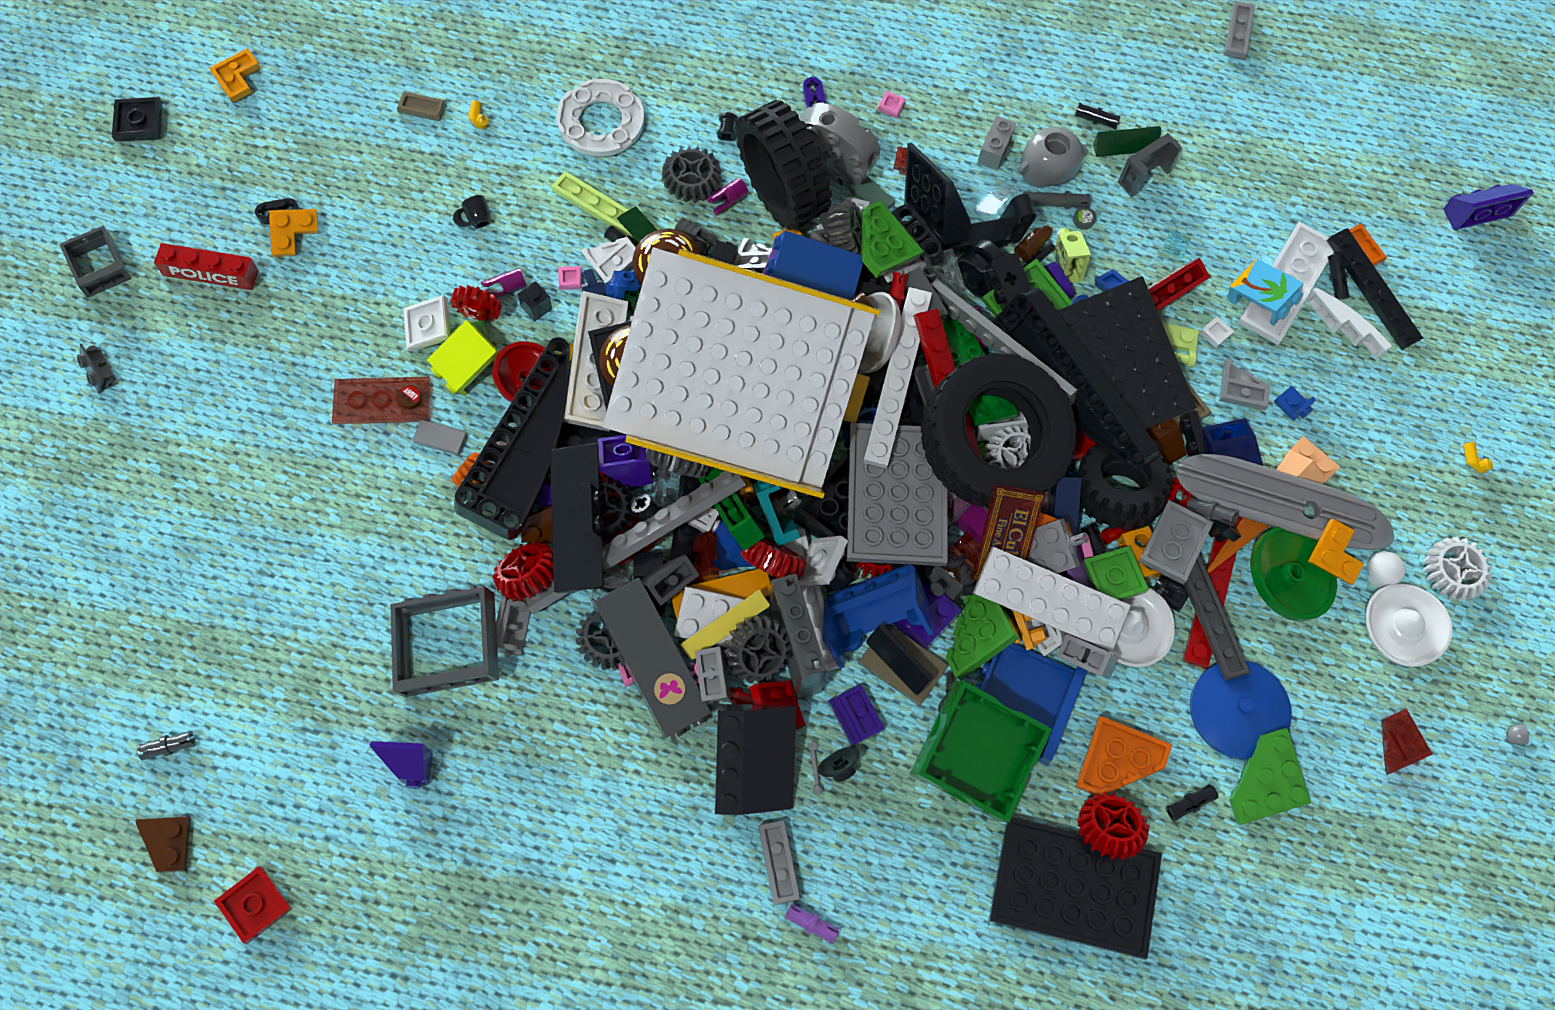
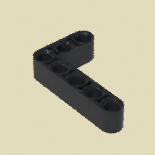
(916, 225)
(1002, 231)

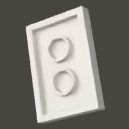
(701, 608)

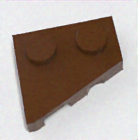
(538, 527)
(166, 842)

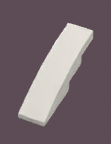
(1354, 326)

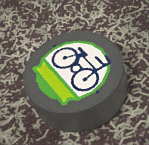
(1084, 218)

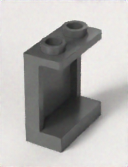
(1160, 153)

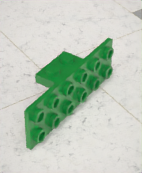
(964, 347)

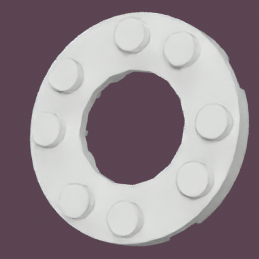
(593, 92)

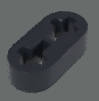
(280, 204)

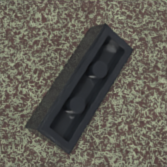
(899, 659)

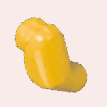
(475, 117)
(1474, 461)

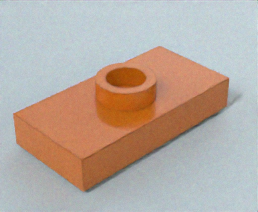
(1368, 245)

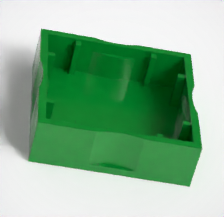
(981, 751)

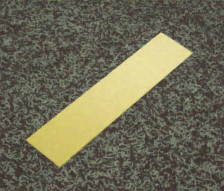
(727, 622)

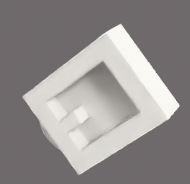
(706, 520)

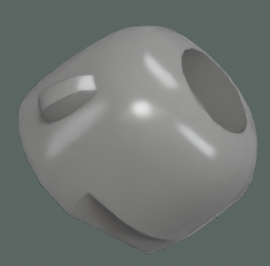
(1051, 157)

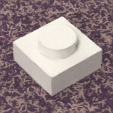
(1216, 332)

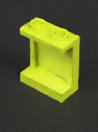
(462, 357)

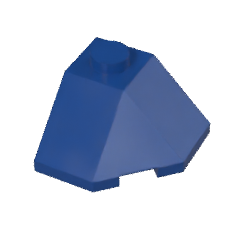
(728, 550)

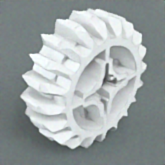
(1011, 456)
(1450, 572)

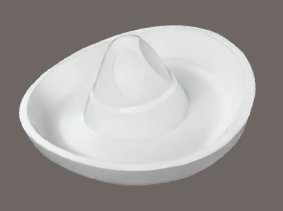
(882, 334)
(1408, 625)
(1146, 631)

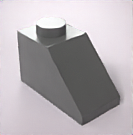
(669, 579)

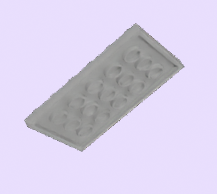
(897, 510)

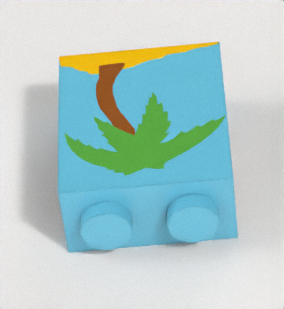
(1268, 289)

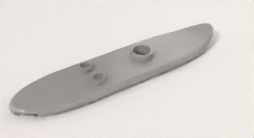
(1278, 499)

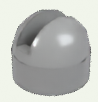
(1518, 734)

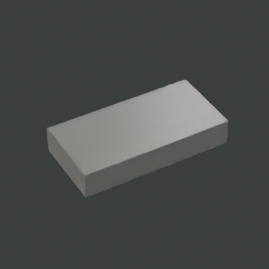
(439, 437)

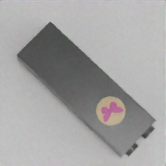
(652, 659)

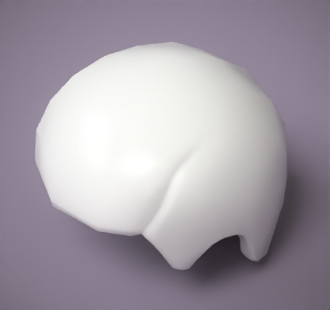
(1385, 569)

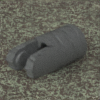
(696, 232)

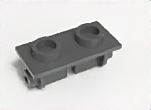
(91, 360)

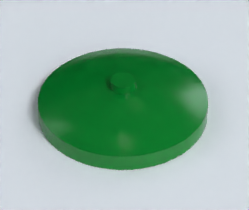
(1287, 578)

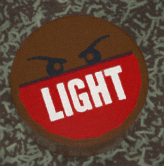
(409, 397)

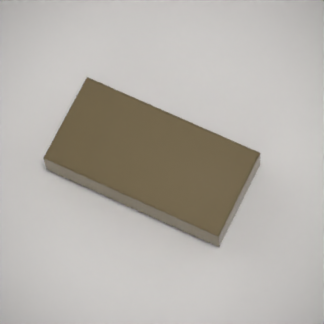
(421, 106)

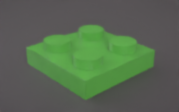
(1116, 574)

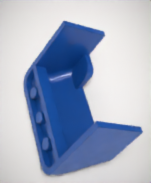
(871, 603)

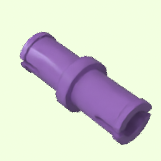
(812, 923)

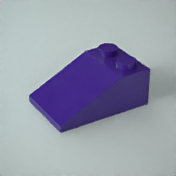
(943, 615)

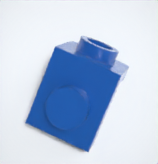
(621, 282)

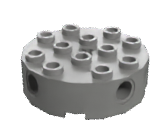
(844, 144)

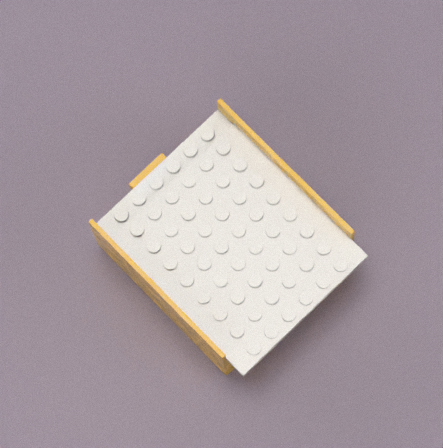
(739, 370)

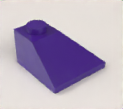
(624, 461)
(407, 761)

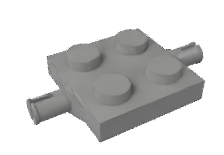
(1055, 547)

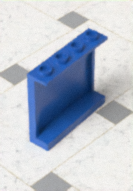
(815, 265)
(1034, 687)

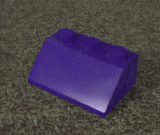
(1486, 205)

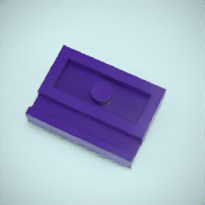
(856, 715)

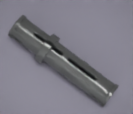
(1059, 199)

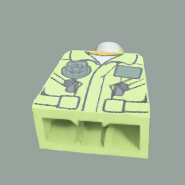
(1072, 248)

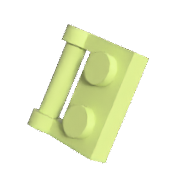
(1184, 340)

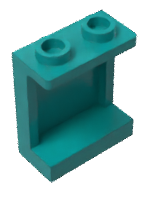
(783, 529)

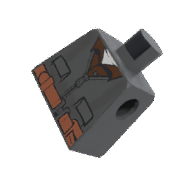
(952, 577)

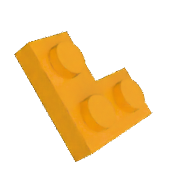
(231, 71)
(286, 224)
(1330, 553)

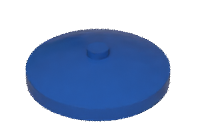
(1238, 710)

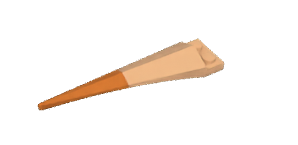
(1301, 461)

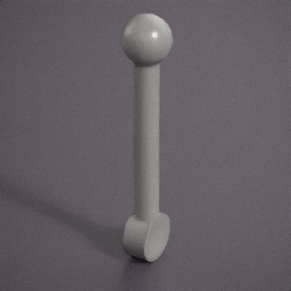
(812, 746)

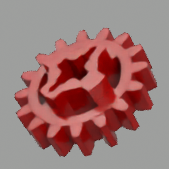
(476, 303)

